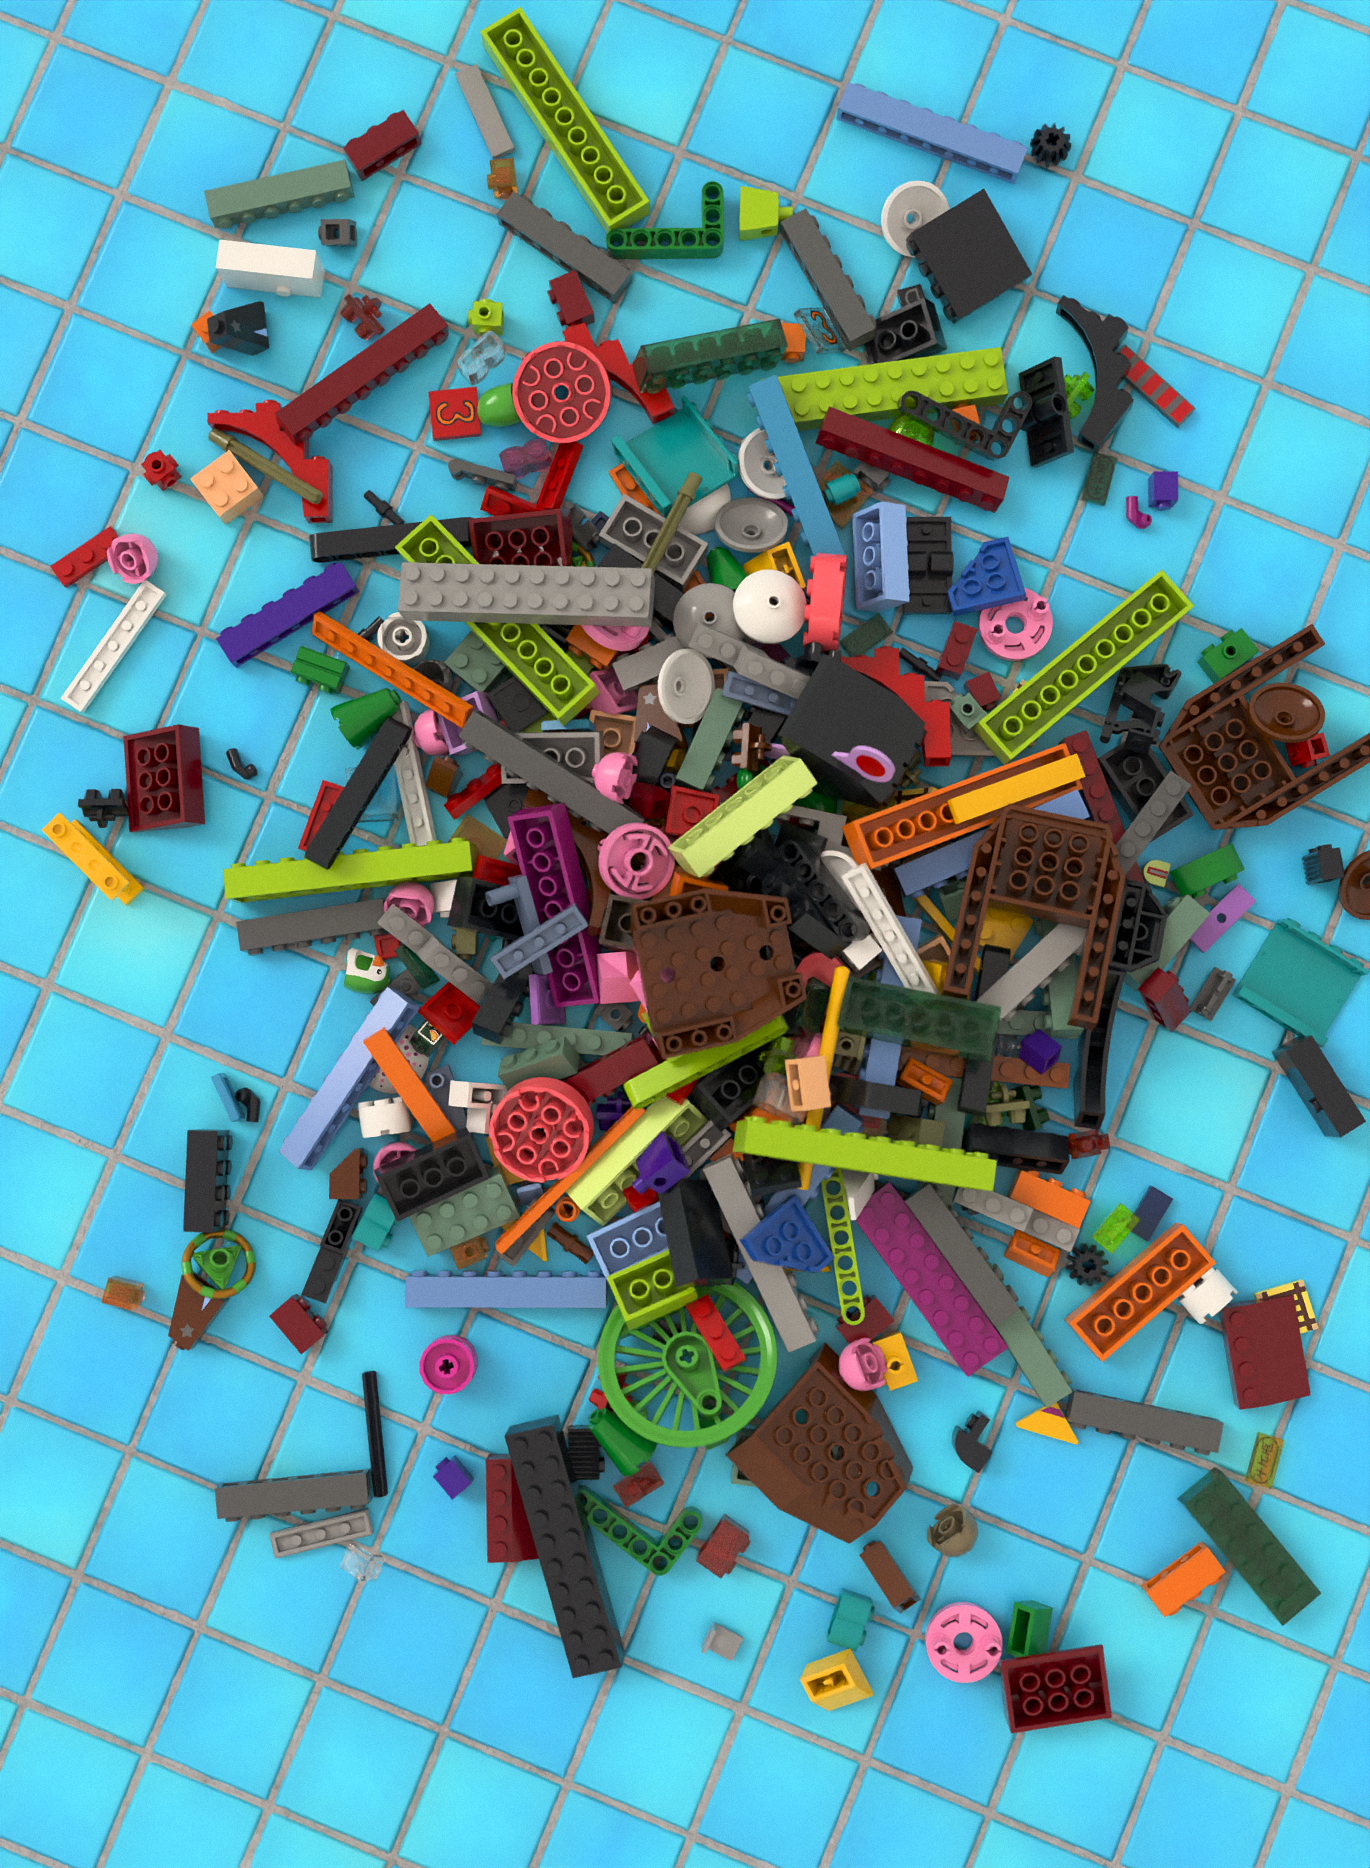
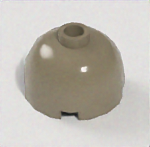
(953, 1532)

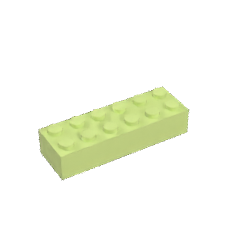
(742, 816)
(601, 1185)

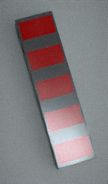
(1156, 389)

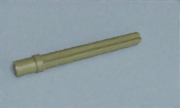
(264, 465)
(685, 495)

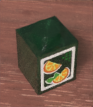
(426, 1039)

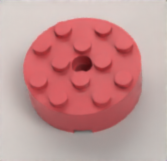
(536, 392)
(827, 600)
(546, 1105)

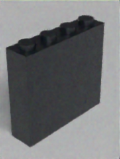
(967, 256)

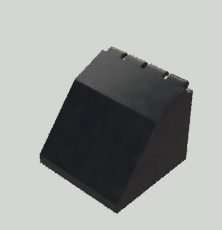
(844, 712)

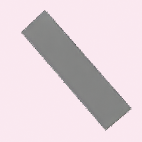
(485, 112)
(321, 1533)

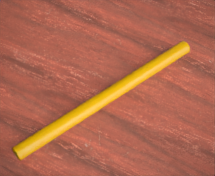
(827, 1048)

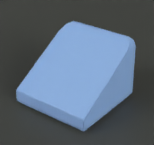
(529, 1192)

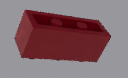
(382, 145)
(1165, 999)

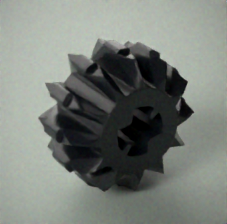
(1048, 152)
(1089, 1273)

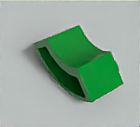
(1207, 870)

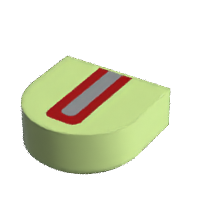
(1156, 873)

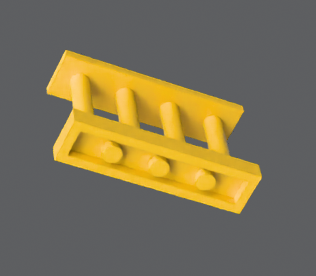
(93, 859)

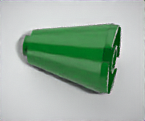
(725, 568)
(365, 715)
(620, 1442)

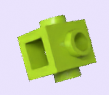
(486, 317)

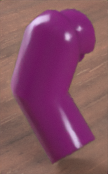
(1134, 516)

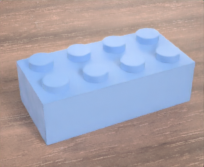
(880, 557)
(629, 1240)

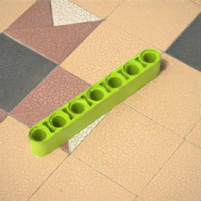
(671, 1076)
(847, 1249)

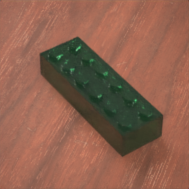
(709, 356)
(919, 1019)
(1249, 1546)

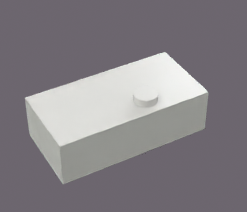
(270, 268)

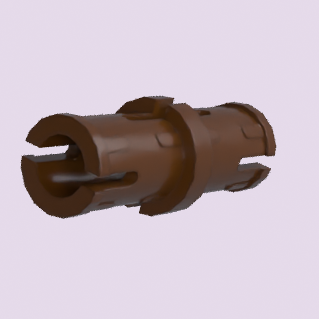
(570, 1243)

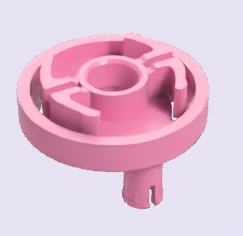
(1032, 613)
(617, 637)
(618, 853)
(985, 1642)

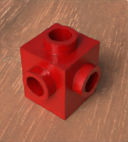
(161, 470)
(1308, 751)

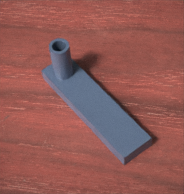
(756, 694)
(520, 892)
(539, 941)
(439, 1085)

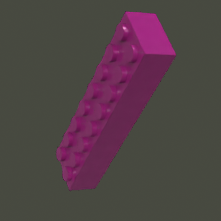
(556, 882)
(929, 1280)

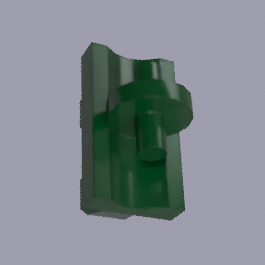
(1033, 1118)

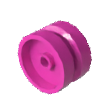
(443, 1378)

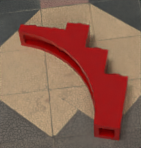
(656, 405)
(264, 428)
(884, 670)

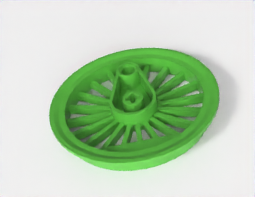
(696, 1379)

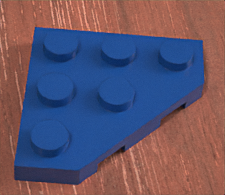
(988, 580)
(788, 1240)

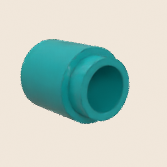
(841, 489)

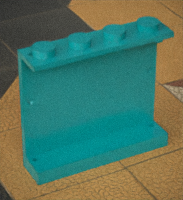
(673, 449)
(1299, 981)

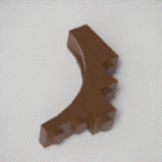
(586, 844)

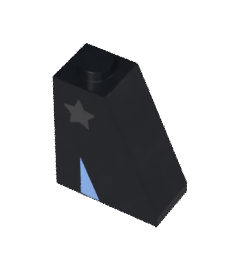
(240, 329)

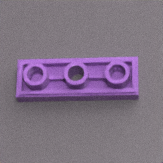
(1231, 908)

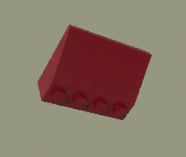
(523, 538)
(164, 779)
(1264, 1352)
(507, 1523)
(1055, 1689)

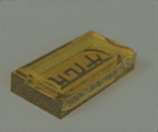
(1264, 1460)

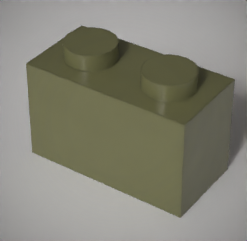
(916, 1130)

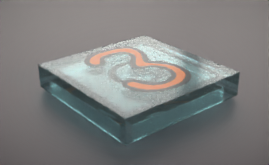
(820, 330)

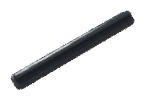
(374, 1433)

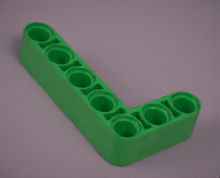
(675, 236)
(635, 1533)

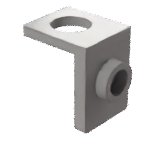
(721, 1641)

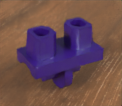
(611, 1111)

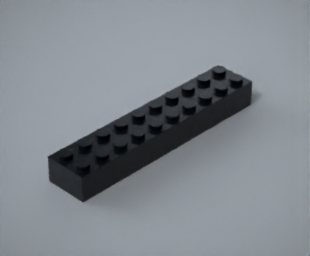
(565, 1546)

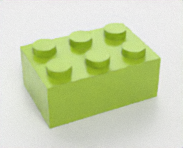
(649, 1290)

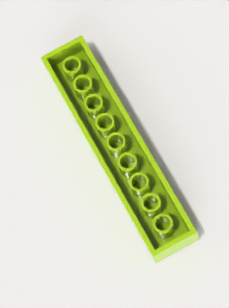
(565, 121)
(874, 389)
(520, 647)
(1083, 667)
(351, 871)
(871, 1156)

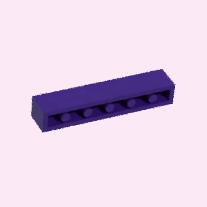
(287, 614)

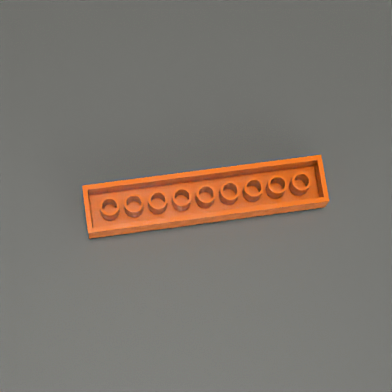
(929, 820)

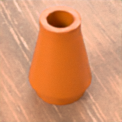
(564, 1212)

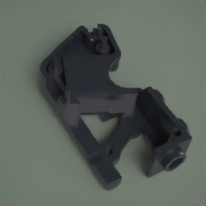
(1134, 691)

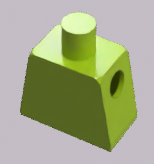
(760, 213)

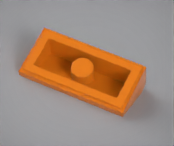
(921, 1077)
(1032, 1253)

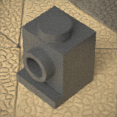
(347, 230)
(872, 476)
(622, 1022)

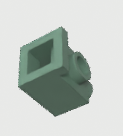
(966, 720)

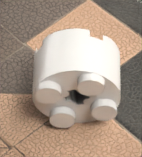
(394, 630)
(384, 1117)
(1207, 1295)

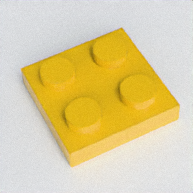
(1004, 929)

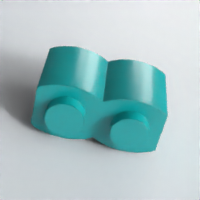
(376, 1224)
(849, 1620)

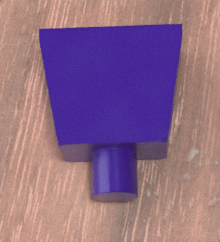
(661, 1165)

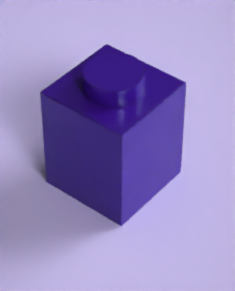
(1162, 490)
(1039, 1051)
(452, 1476)

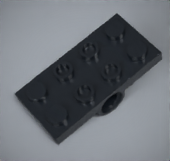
(1048, 418)
(929, 565)
(771, 1174)

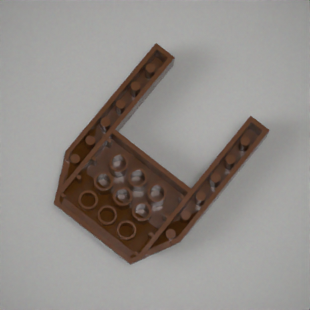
(1235, 768)
(1048, 871)

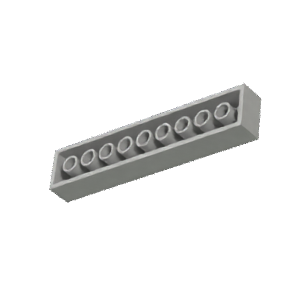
(527, 594)

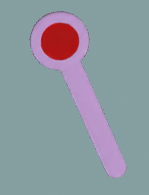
(863, 759)

